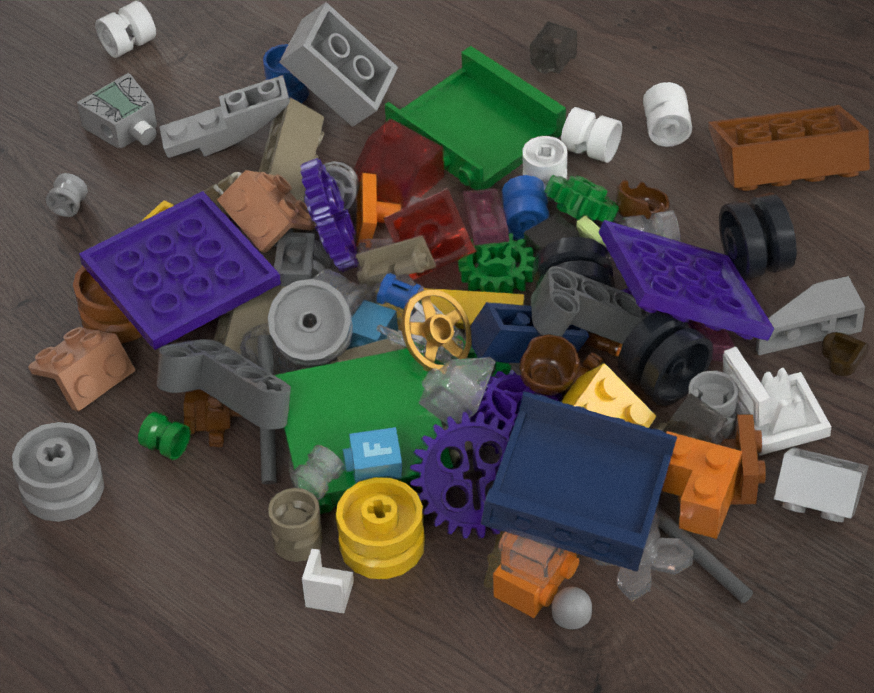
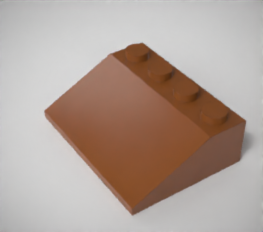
(790, 147)

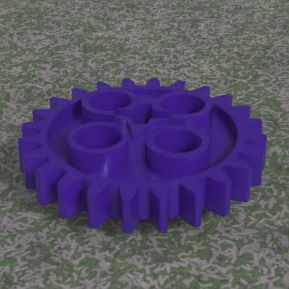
(328, 213)
(437, 479)

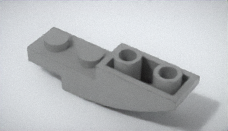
(237, 118)

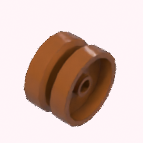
(99, 311)

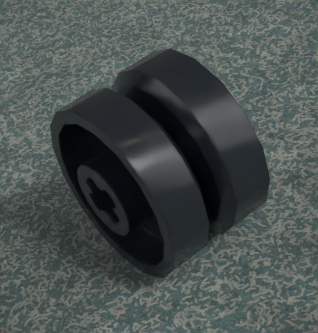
(758, 235)
(576, 255)
(664, 357)

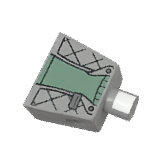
(119, 113)

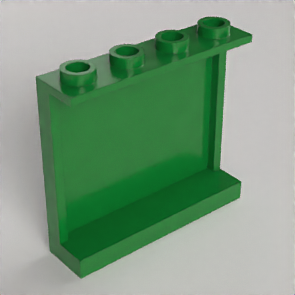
(481, 119)
(356, 398)

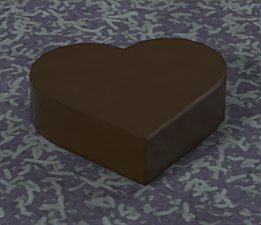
(843, 353)

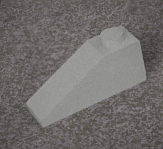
(814, 314)

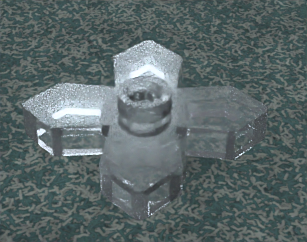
(659, 554)

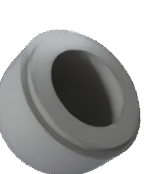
(571, 608)

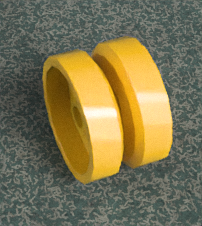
(380, 528)

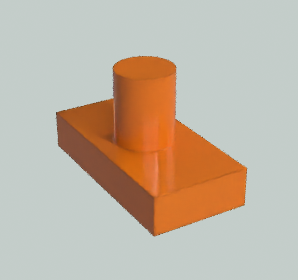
(369, 210)

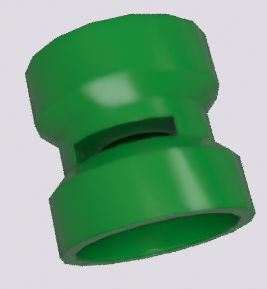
(161, 434)

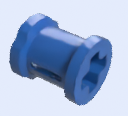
(396, 292)

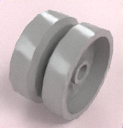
(310, 345)
(58, 471)

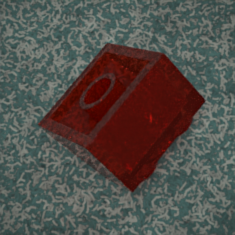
(402, 161)
(440, 226)

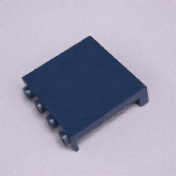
(579, 481)

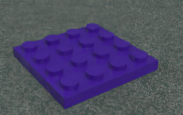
(179, 269)
(685, 281)

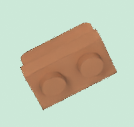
(264, 208)
(84, 365)

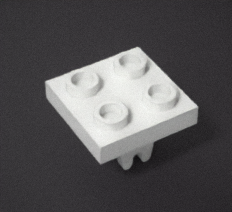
(794, 413)

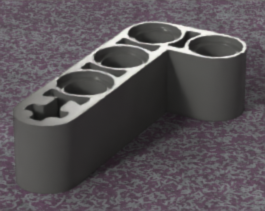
(577, 300)
(227, 377)

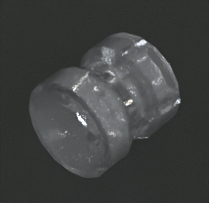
(318, 471)

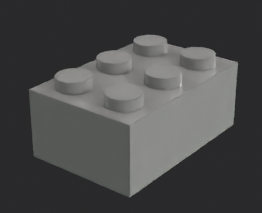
(339, 64)

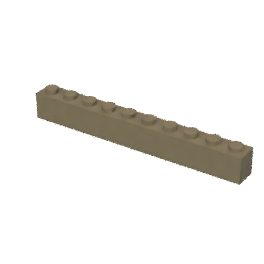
(290, 142)

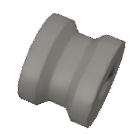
(66, 195)

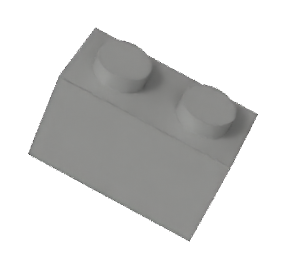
(820, 484)

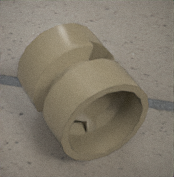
(295, 524)

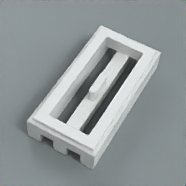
(750, 390)

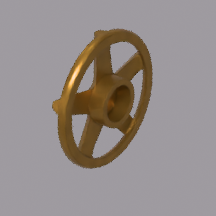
(436, 329)

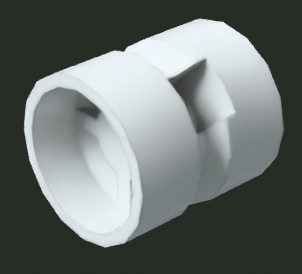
(128, 27)
(667, 114)
(596, 136)
(544, 158)

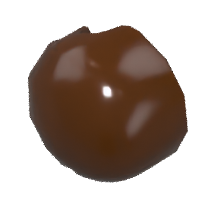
(640, 200)
(549, 365)

